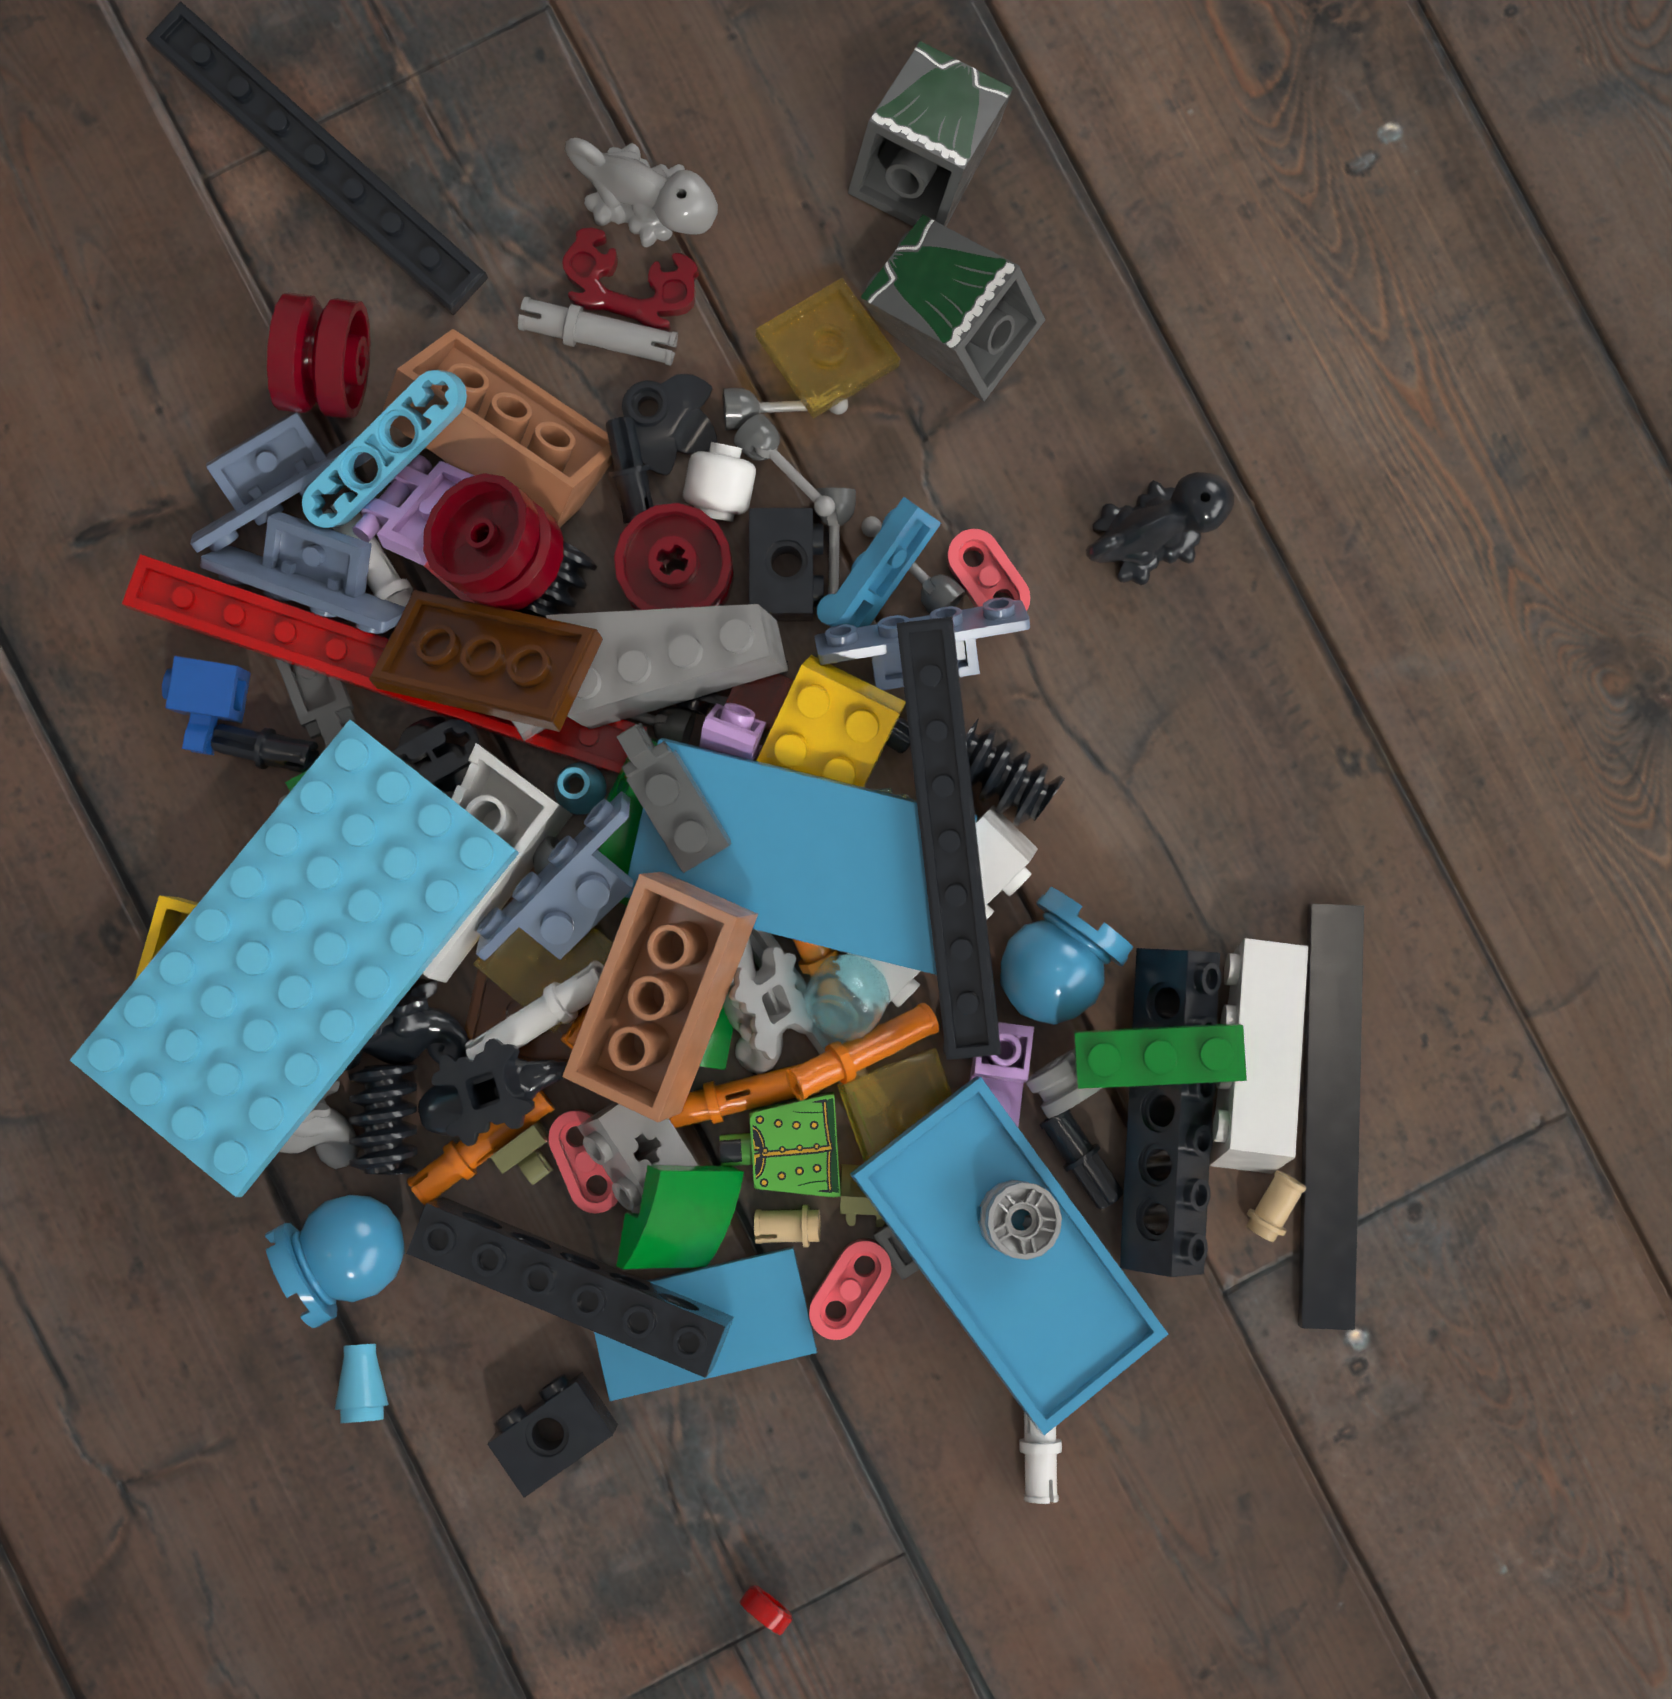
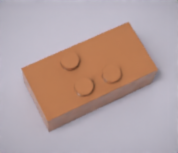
(659, 995)

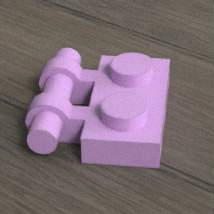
(402, 524)

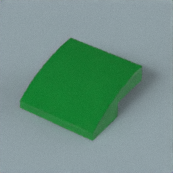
(680, 1217)

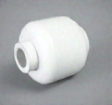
(719, 482)

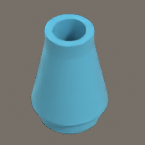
(591, 794)
(361, 1386)

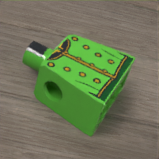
(790, 1147)

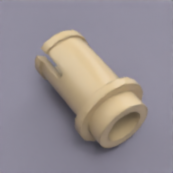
(1275, 1206)
(787, 1226)

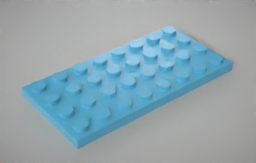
(294, 958)

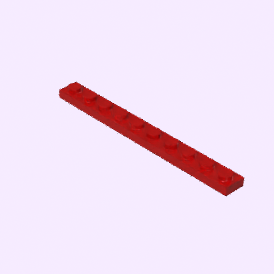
(329, 650)

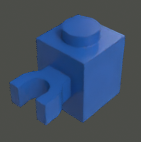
(207, 694)

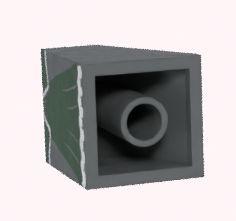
(928, 137)
(955, 305)

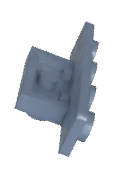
(264, 474)
(309, 568)
(882, 644)
(568, 893)

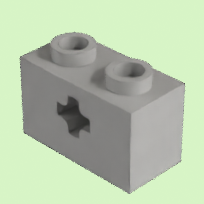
(616, 1134)

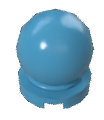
(1057, 963)
(342, 1253)

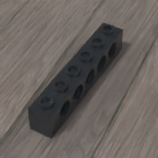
(1165, 1149)
(570, 1285)

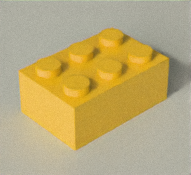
(831, 725)

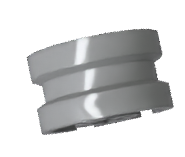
(1058, 1085)
(1040, 1225)

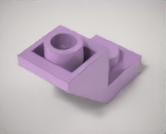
(732, 731)
(1007, 1071)

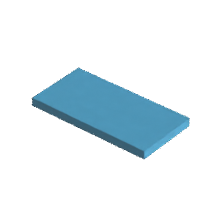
(808, 857)
(1044, 1323)

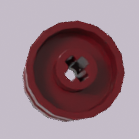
(318, 355)
(667, 536)
(493, 542)

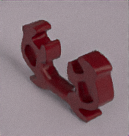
(586, 266)

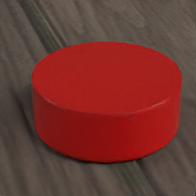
(766, 1609)

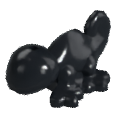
(1159, 524)
(413, 1029)
(485, 1090)

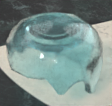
(846, 997)

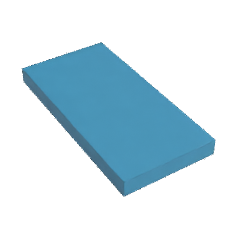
(767, 1324)

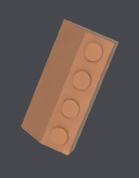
(509, 427)

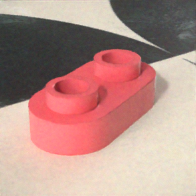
(992, 576)
(578, 1166)
(851, 1288)

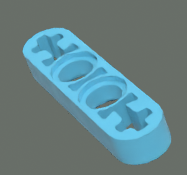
(388, 455)

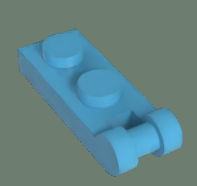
(880, 567)

